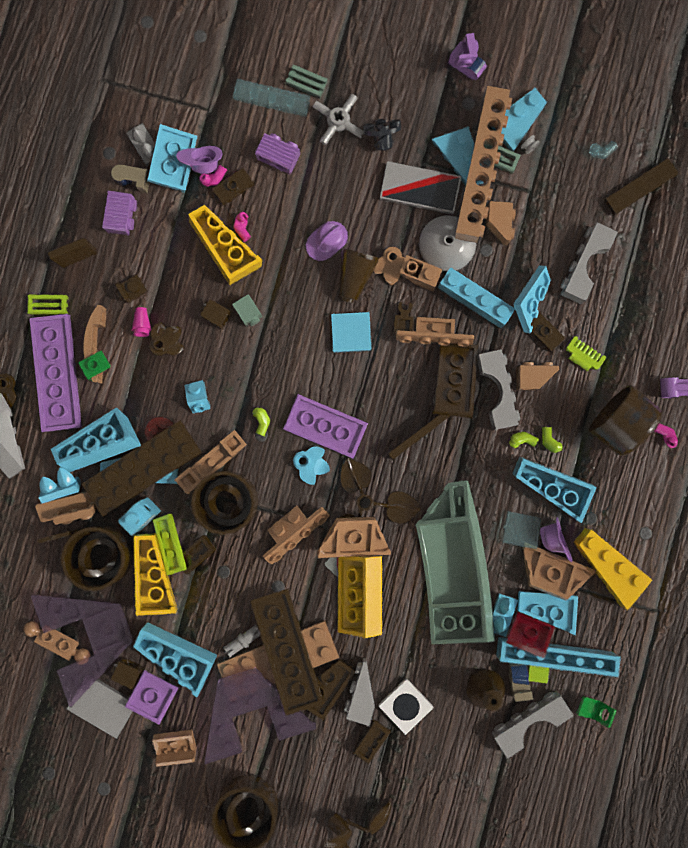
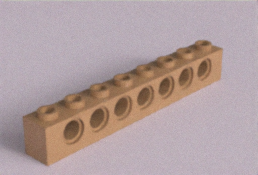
(494, 99)

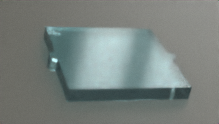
(522, 530)

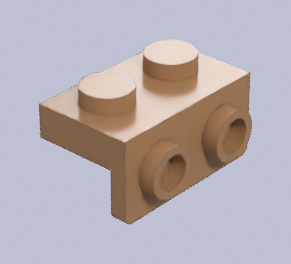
(174, 748)

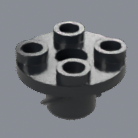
(382, 132)

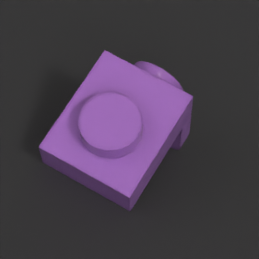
(470, 50)

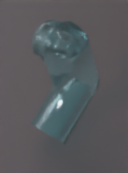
(602, 152)

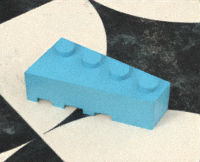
(96, 442)
(559, 488)
(176, 656)

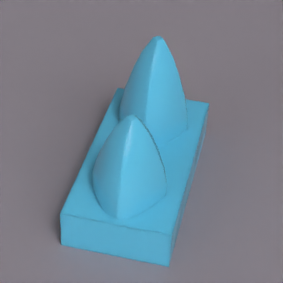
(66, 485)
(503, 613)

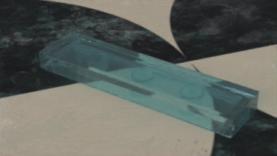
(271, 97)

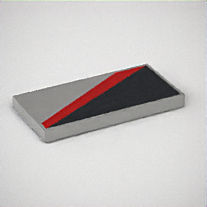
(420, 188)

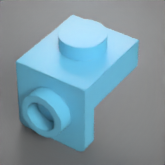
(197, 396)

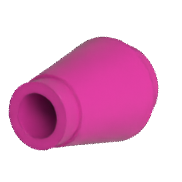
(141, 324)

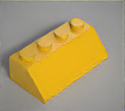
(360, 595)

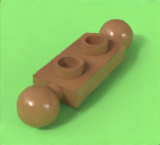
(56, 642)

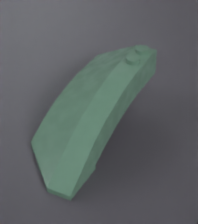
(455, 569)

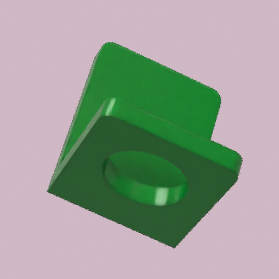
(94, 365)
(593, 709)

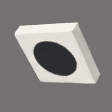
(405, 706)

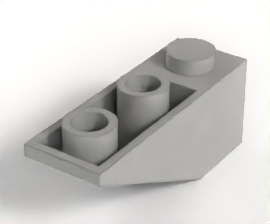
(361, 704)

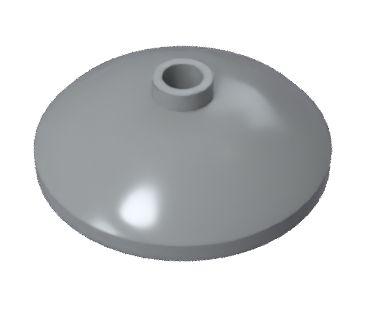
(439, 252)

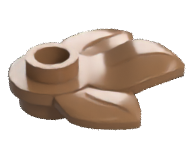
(389, 267)

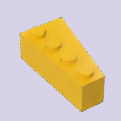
(223, 245)
(617, 573)
(151, 581)

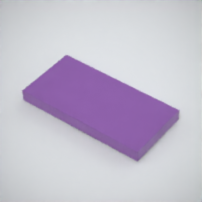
(325, 426)

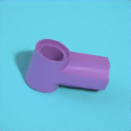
(673, 387)

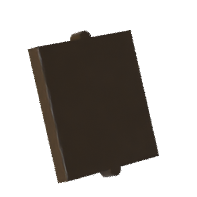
(58, 536)

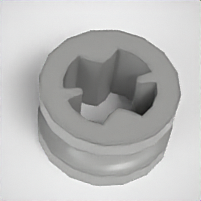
(530, 144)

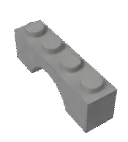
(578, 284)
(493, 366)
(550, 709)

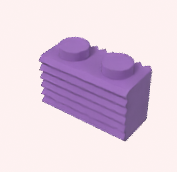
(278, 153)
(119, 213)

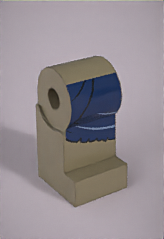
(131, 175)
(519, 682)

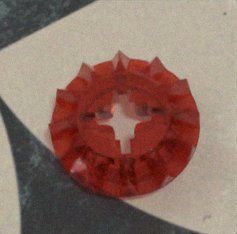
(152, 428)

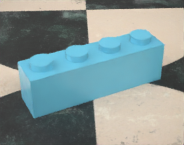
(476, 298)

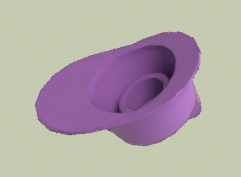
(202, 159)
(326, 241)
(554, 540)

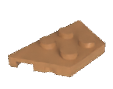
(353, 538)
(554, 573)

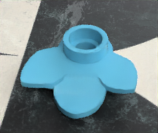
(314, 464)

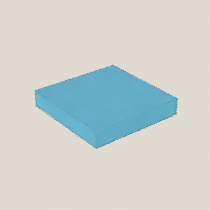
(351, 332)

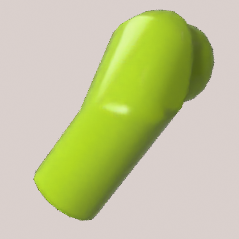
(263, 419)
(522, 437)
(549, 442)

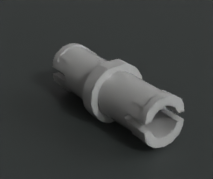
(242, 641)

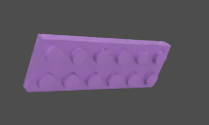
(55, 373)

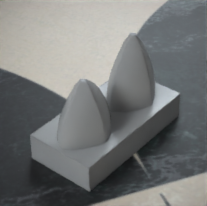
(142, 143)

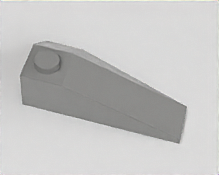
(10, 453)

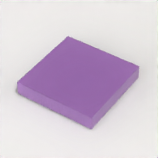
(151, 697)

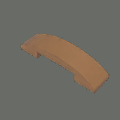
(96, 320)
(211, 462)

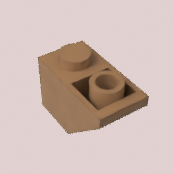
(500, 220)
(420, 273)
(534, 377)

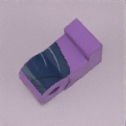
(472, 71)

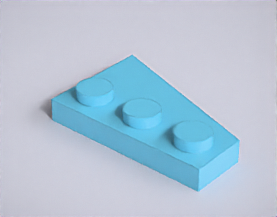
(527, 302)

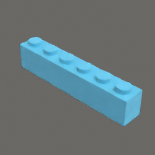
(563, 658)

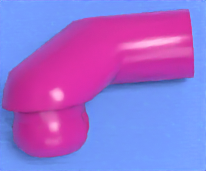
(213, 179)
(240, 226)
(668, 435)

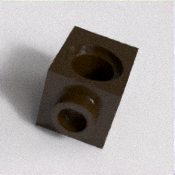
(215, 313)
(126, 672)

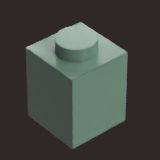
(247, 311)

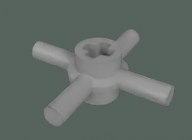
(338, 113)

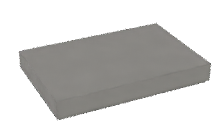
(103, 708)

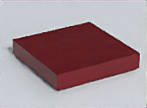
(530, 634)

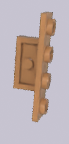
(435, 330)
(67, 509)
(291, 530)

